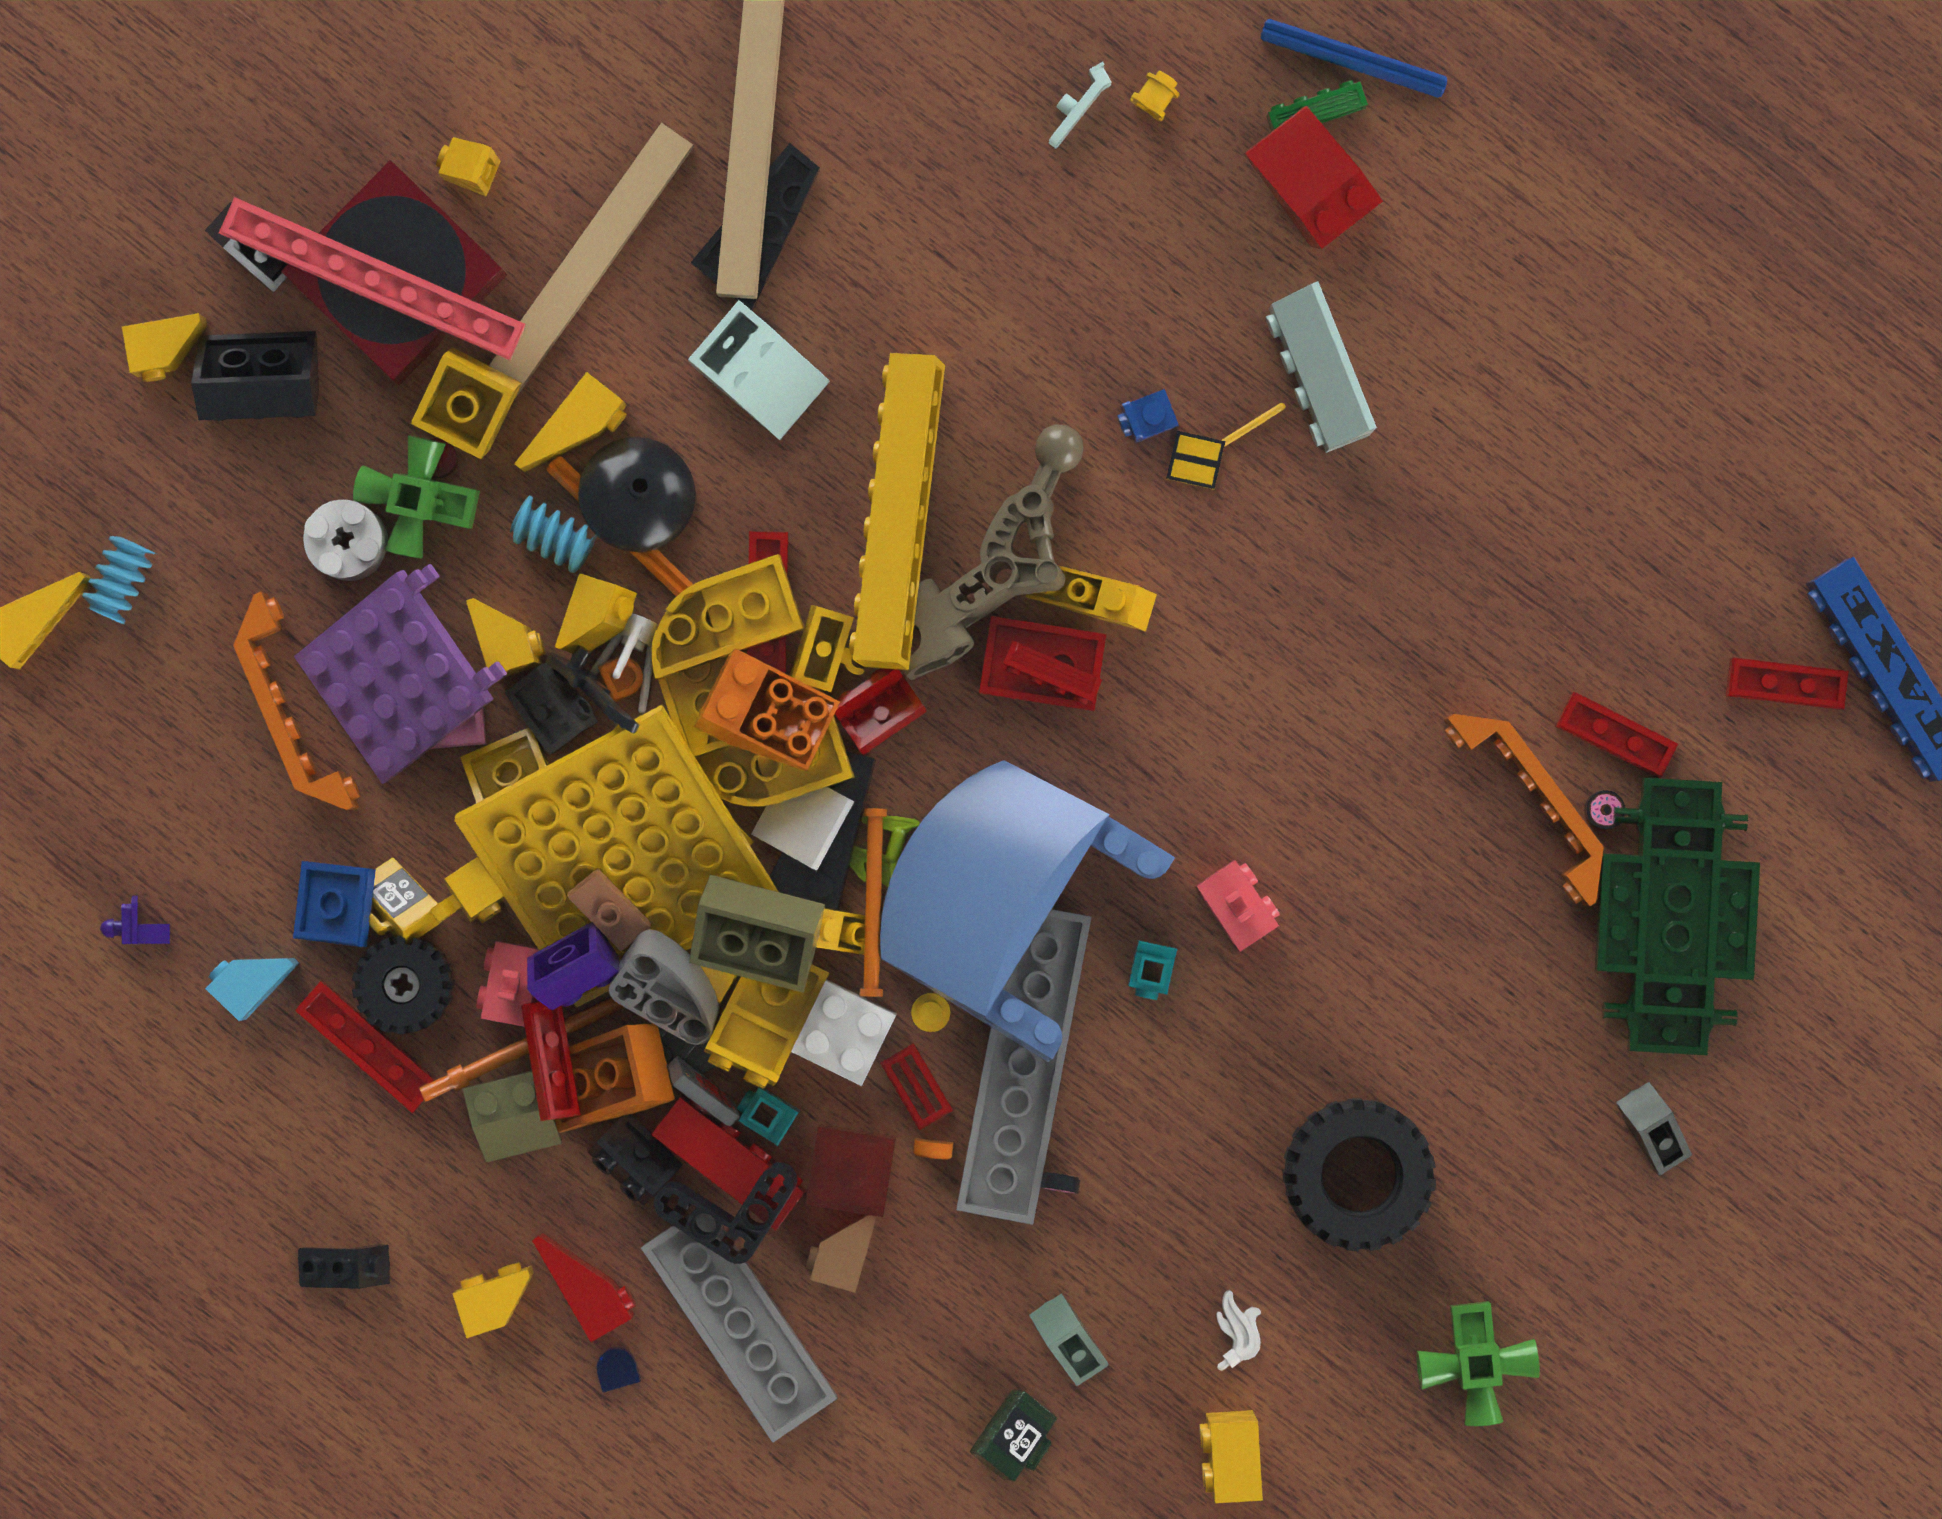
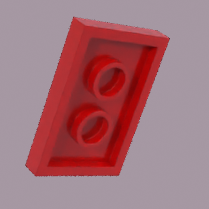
(1072, 646)

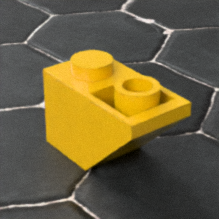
(842, 931)
(491, 1302)

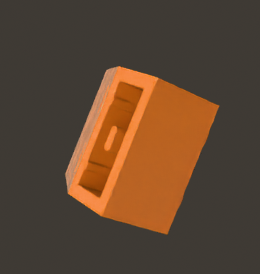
(766, 711)

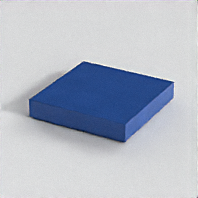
(334, 903)

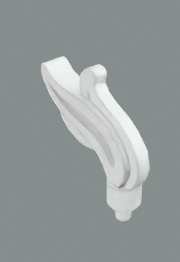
(1241, 1329)

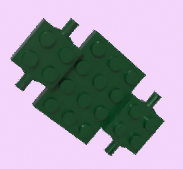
(1676, 916)

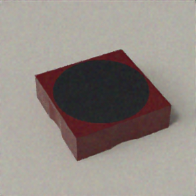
(409, 231)

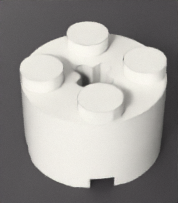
(325, 529)

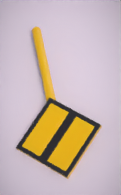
(1198, 458)

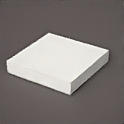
(804, 825)

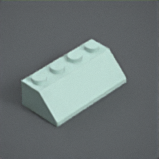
(1321, 368)

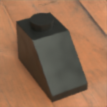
(1654, 1128)

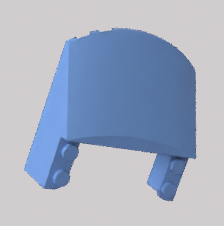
(983, 884)

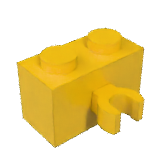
(823, 649)
(472, 892)

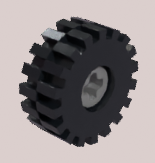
(425, 970)

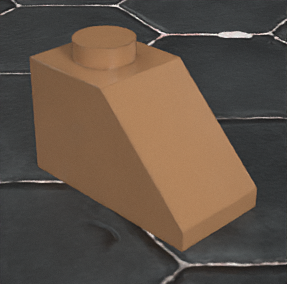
(842, 1255)

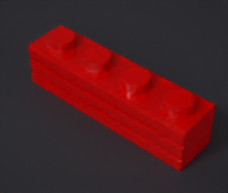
(1052, 671)

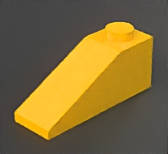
(578, 420)
(32, 617)

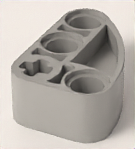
(666, 988)

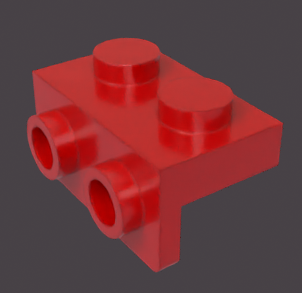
(878, 708)

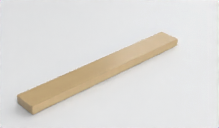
(750, 149)
(595, 251)

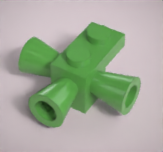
(416, 497)
(1477, 1362)

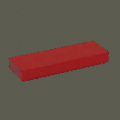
(1787, 683)
(1616, 735)
(550, 1061)

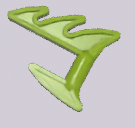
(899, 829)

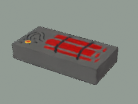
(703, 1091)

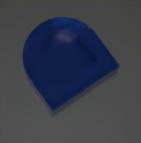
(617, 1369)

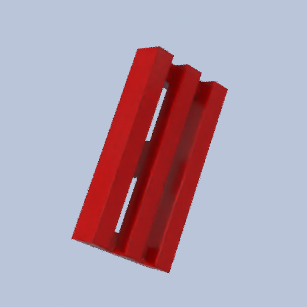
(900, 1058)

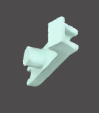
(1074, 109)

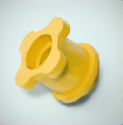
(1156, 94)

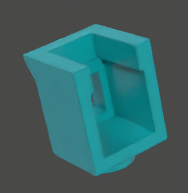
(1153, 953)
(781, 1122)

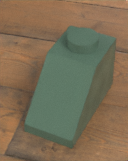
(1068, 1339)

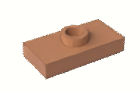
(609, 909)

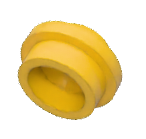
(930, 1012)

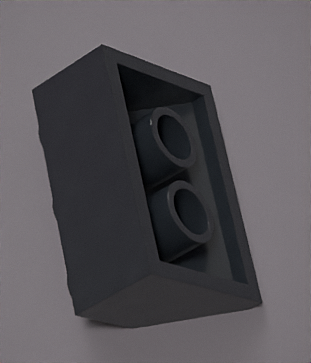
(256, 376)

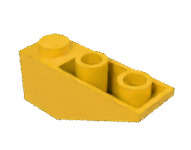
(1101, 599)

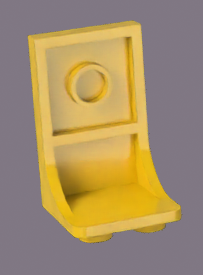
(762, 1027)

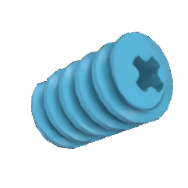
(551, 535)
(118, 578)

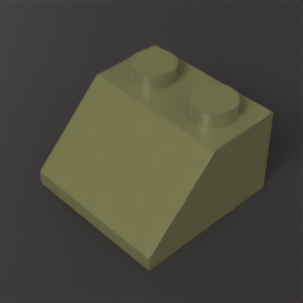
(508, 1117)

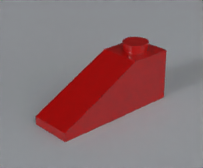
(589, 1292)

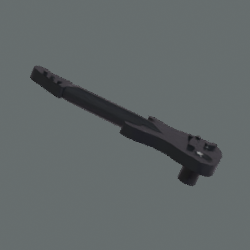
(590, 684)

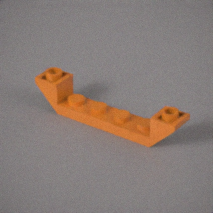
(259, 622)
(1584, 876)

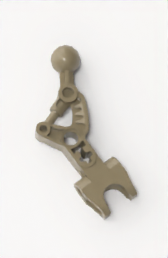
(947, 614)

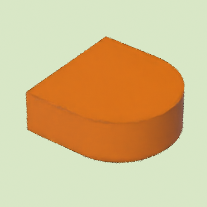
(628, 682)
(933, 1149)

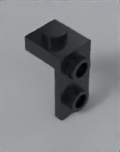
(344, 1267)

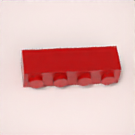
(721, 1155)

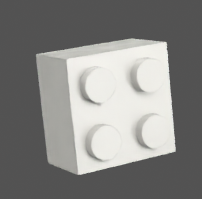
(844, 1032)

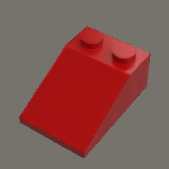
(1313, 178)

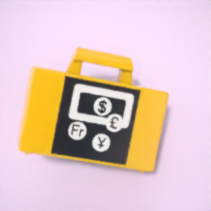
(400, 903)

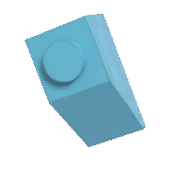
(248, 982)

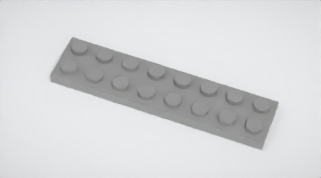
(1018, 1086)

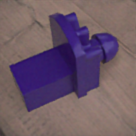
(132, 931)

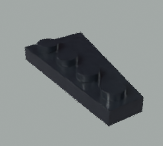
(787, 190)
(828, 882)

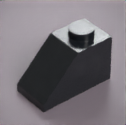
(261, 265)

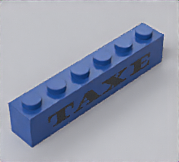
(1884, 660)

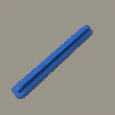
(1354, 58)

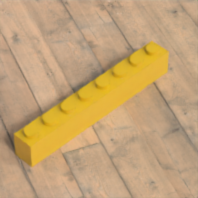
(898, 511)

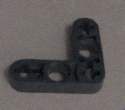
(739, 1226)

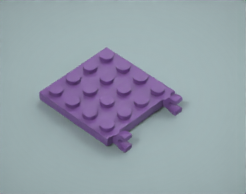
(396, 675)

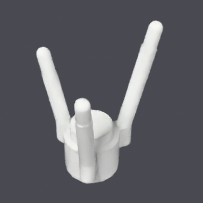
(635, 636)

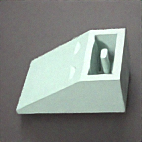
(758, 370)

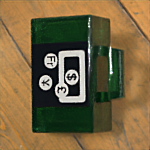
(1014, 1436)

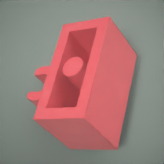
(1237, 904)
(506, 983)

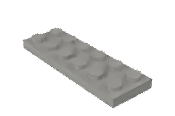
(741, 1329)

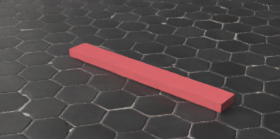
(372, 278)

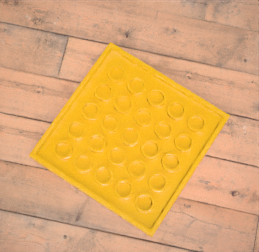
(619, 806)

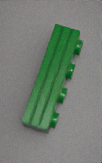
(1325, 106)

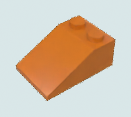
(618, 1075)

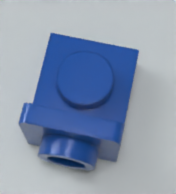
(1147, 416)

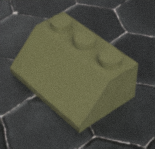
(756, 933)

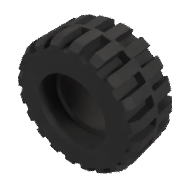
(1412, 1181)

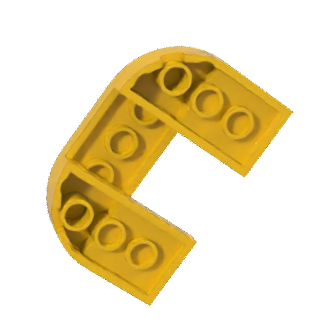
(687, 655)

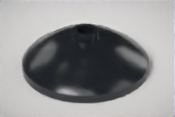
(632, 518)

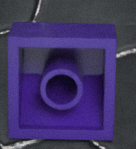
(571, 967)

